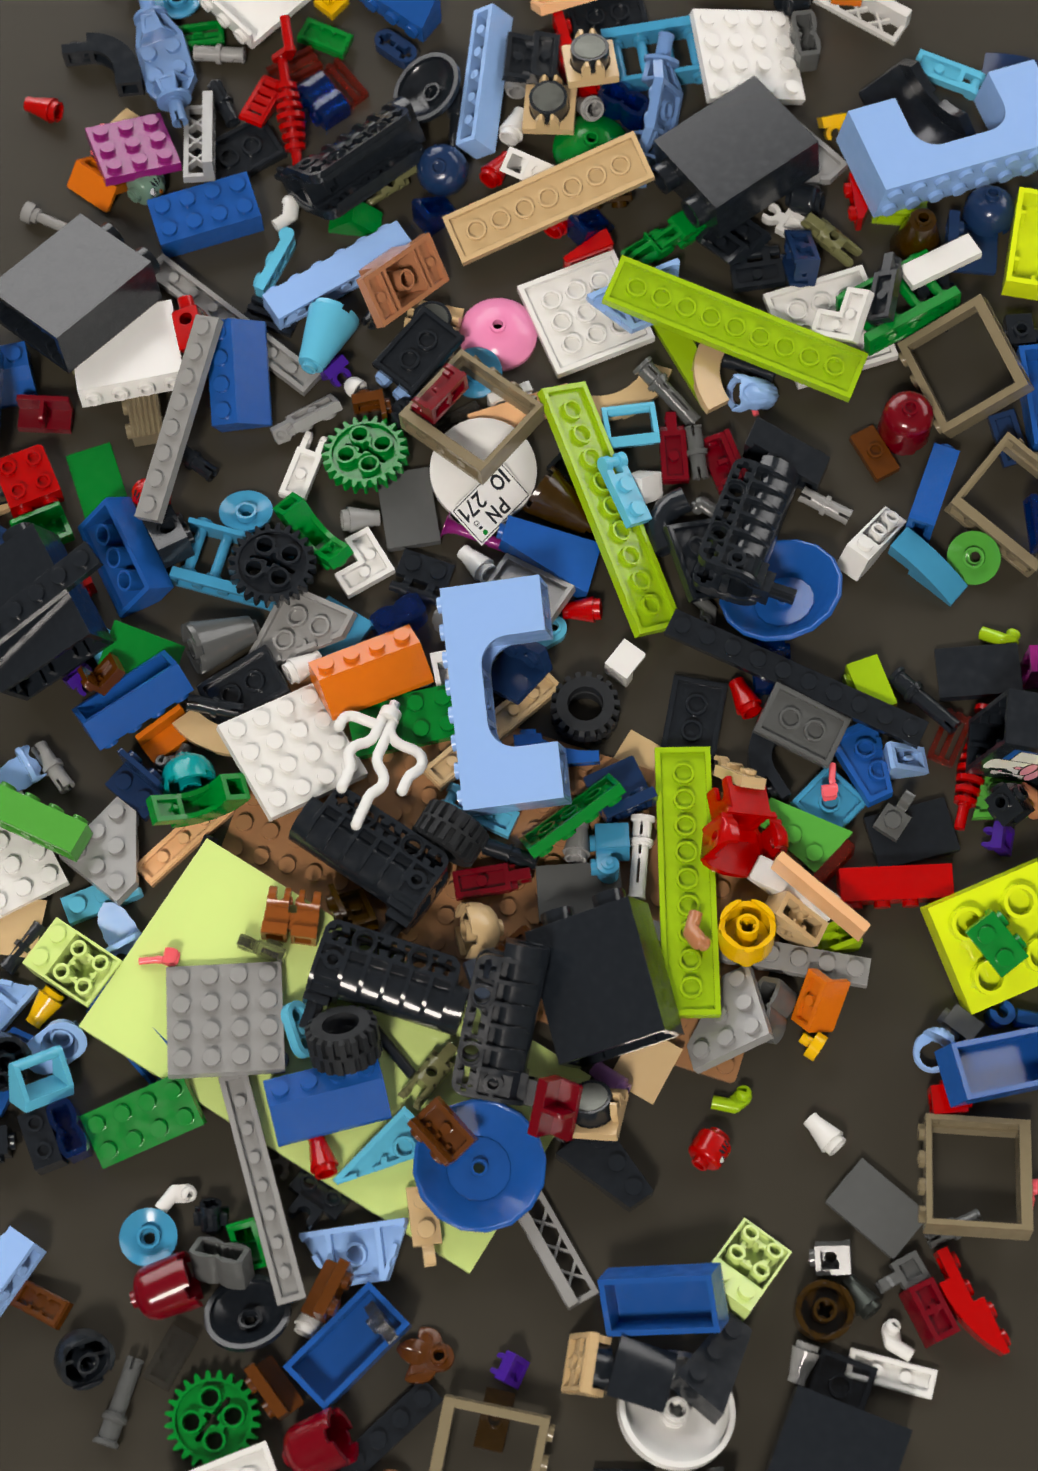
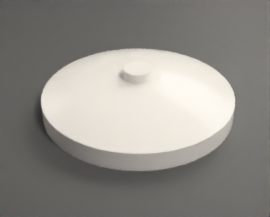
(480, 438)
(678, 1437)

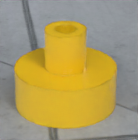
(813, 1045)

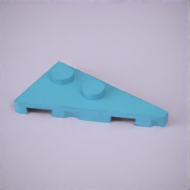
(387, 1148)

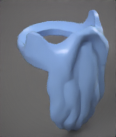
(754, 393)
(21, 770)
(117, 928)
(933, 1034)

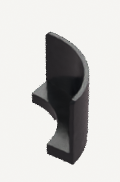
(926, 115)

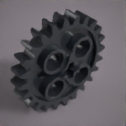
(282, 545)

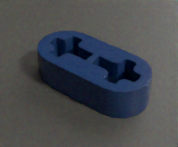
(393, 51)

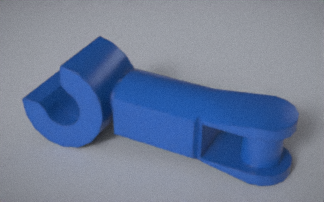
(1020, 1017)

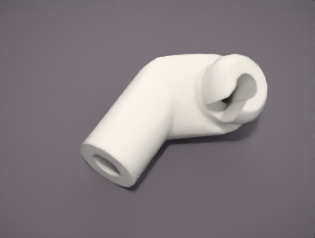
(289, 215)
(176, 1194)
(893, 1342)

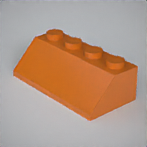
(370, 672)

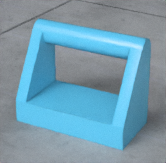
(637, 439)
(42, 1091)

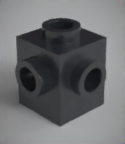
(1020, 330)
(1009, 803)

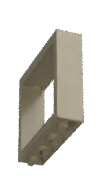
(989, 406)
(455, 453)
(975, 521)
(977, 1126)
(451, 1402)

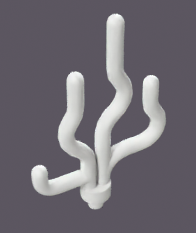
(385, 730)

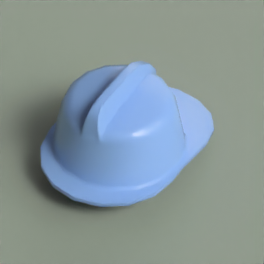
(62, 1033)

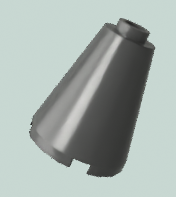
(217, 640)

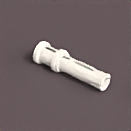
(637, 842)

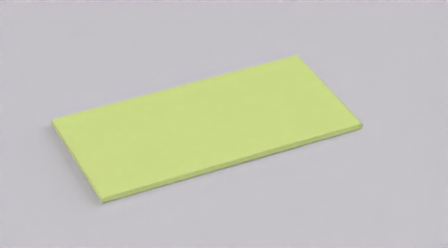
(203, 921)

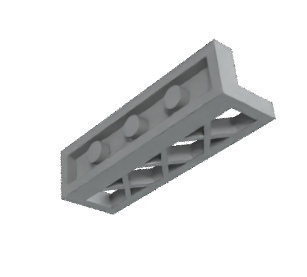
(205, 142)
(549, 1261)

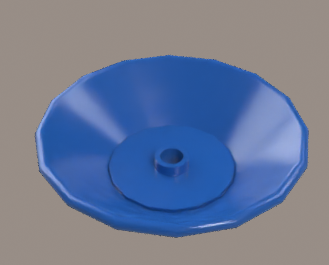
(818, 589)
(510, 1178)

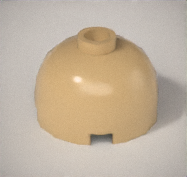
(477, 928)

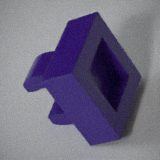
(334, 368)
(73, 680)
(1001, 839)
(511, 1369)

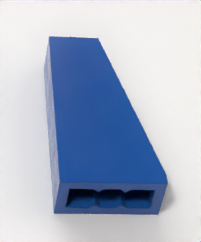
(932, 490)
(551, 551)

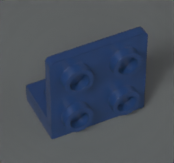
(988, 245)
(520, 670)
(135, 783)
(637, 795)

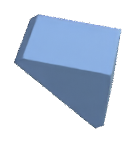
(905, 760)

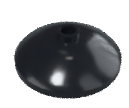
(429, 85)
(232, 1311)

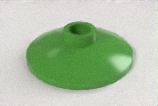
(960, 557)

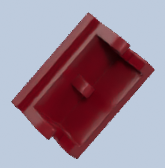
(441, 394)
(721, 456)
(929, 1312)

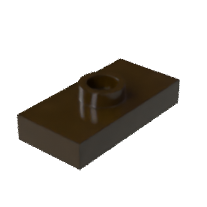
(493, 1430)

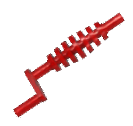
(288, 107)
(967, 786)

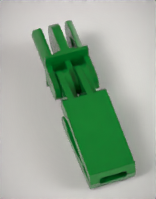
(662, 241)

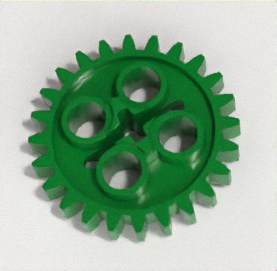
(365, 454)
(192, 1402)

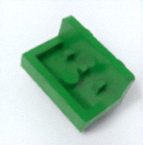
(50, 518)
(997, 943)

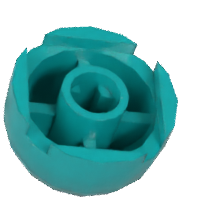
(186, 773)

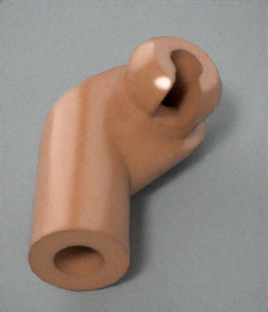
(693, 933)

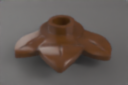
(421, 1355)

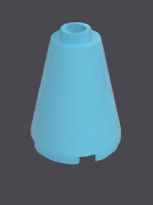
(325, 333)

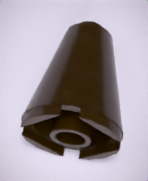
(916, 234)
(558, 503)

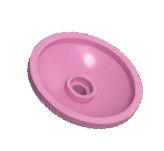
(512, 342)

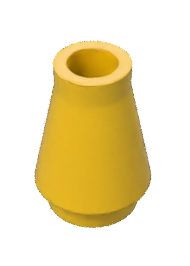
(44, 1006)

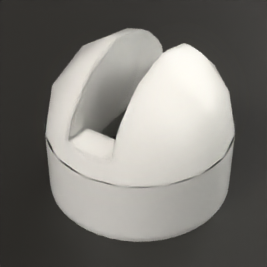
(353, 385)

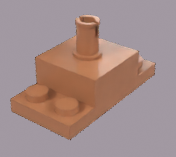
(401, 279)

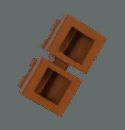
(280, 921)

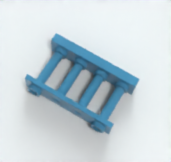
(647, 33)
(212, 582)

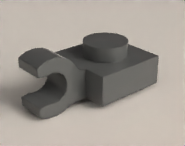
(894, 819)
(906, 1272)

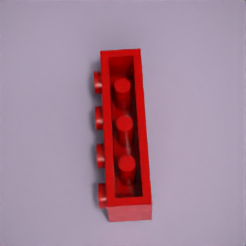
(894, 885)

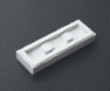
(940, 261)
(895, 1374)

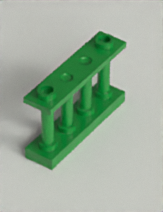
(909, 322)

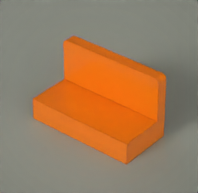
(89, 184)
(161, 735)
(819, 1002)

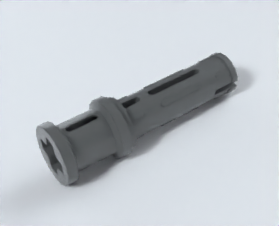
(658, 382)
(115, 1417)

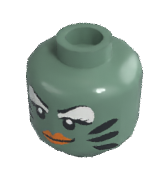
(146, 188)

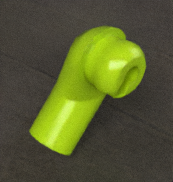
(997, 637)
(735, 1102)

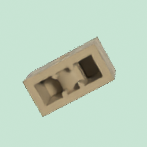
(795, 920)

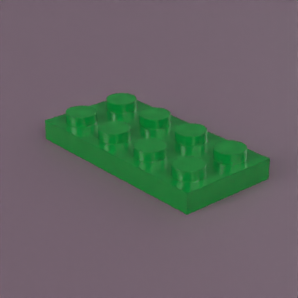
(422, 719)
(564, 821)
(142, 1120)

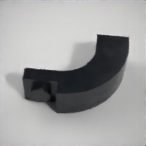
(111, 53)
(760, 759)

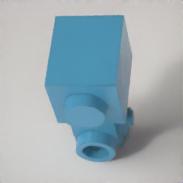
(610, 846)

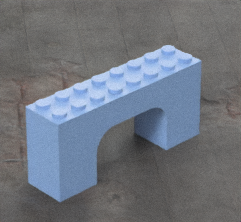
(902, 171)
(476, 628)

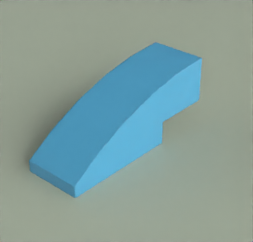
(927, 566)

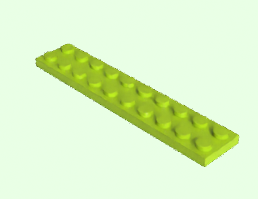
(735, 328)
(625, 551)
(683, 880)

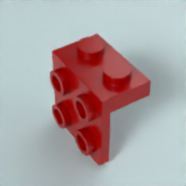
(28, 480)

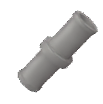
(219, 54)
(825, 505)
(53, 767)

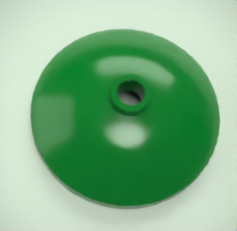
(570, 146)

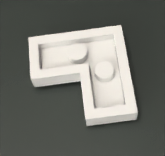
(849, 321)
(370, 564)

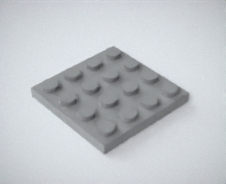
(225, 1020)

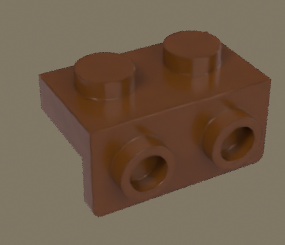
(442, 1132)
(327, 1290)
(275, 1388)

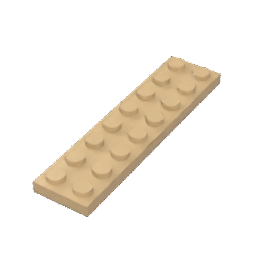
(548, 198)

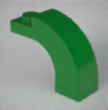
(327, 548)
(200, 805)

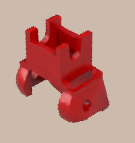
(733, 838)

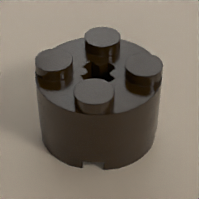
(829, 1295)

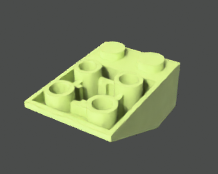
(71, 962)
(748, 1266)

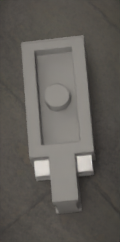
(305, 418)

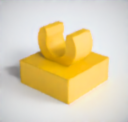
(331, 8)
(831, 122)

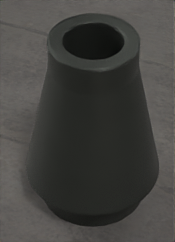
(865, 1300)

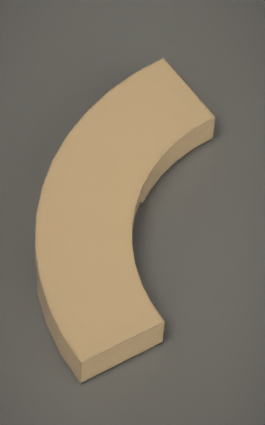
(707, 378)
(634, 393)
(201, 732)

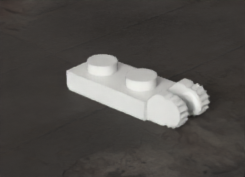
(303, 467)

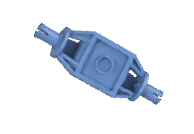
(164, 60)
(664, 95)

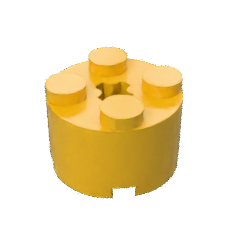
(746, 931)

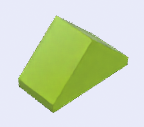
(838, 940)

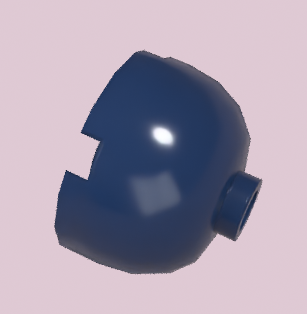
(442, 170)
(988, 211)

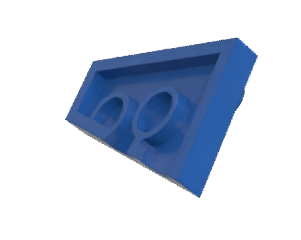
(864, 763)

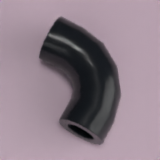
(665, 513)

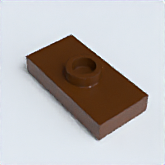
(874, 453)
(42, 1304)

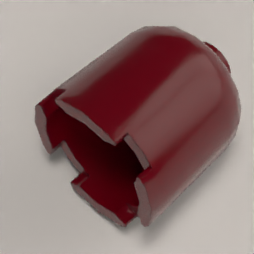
(906, 422)
(166, 1288)
(320, 1442)

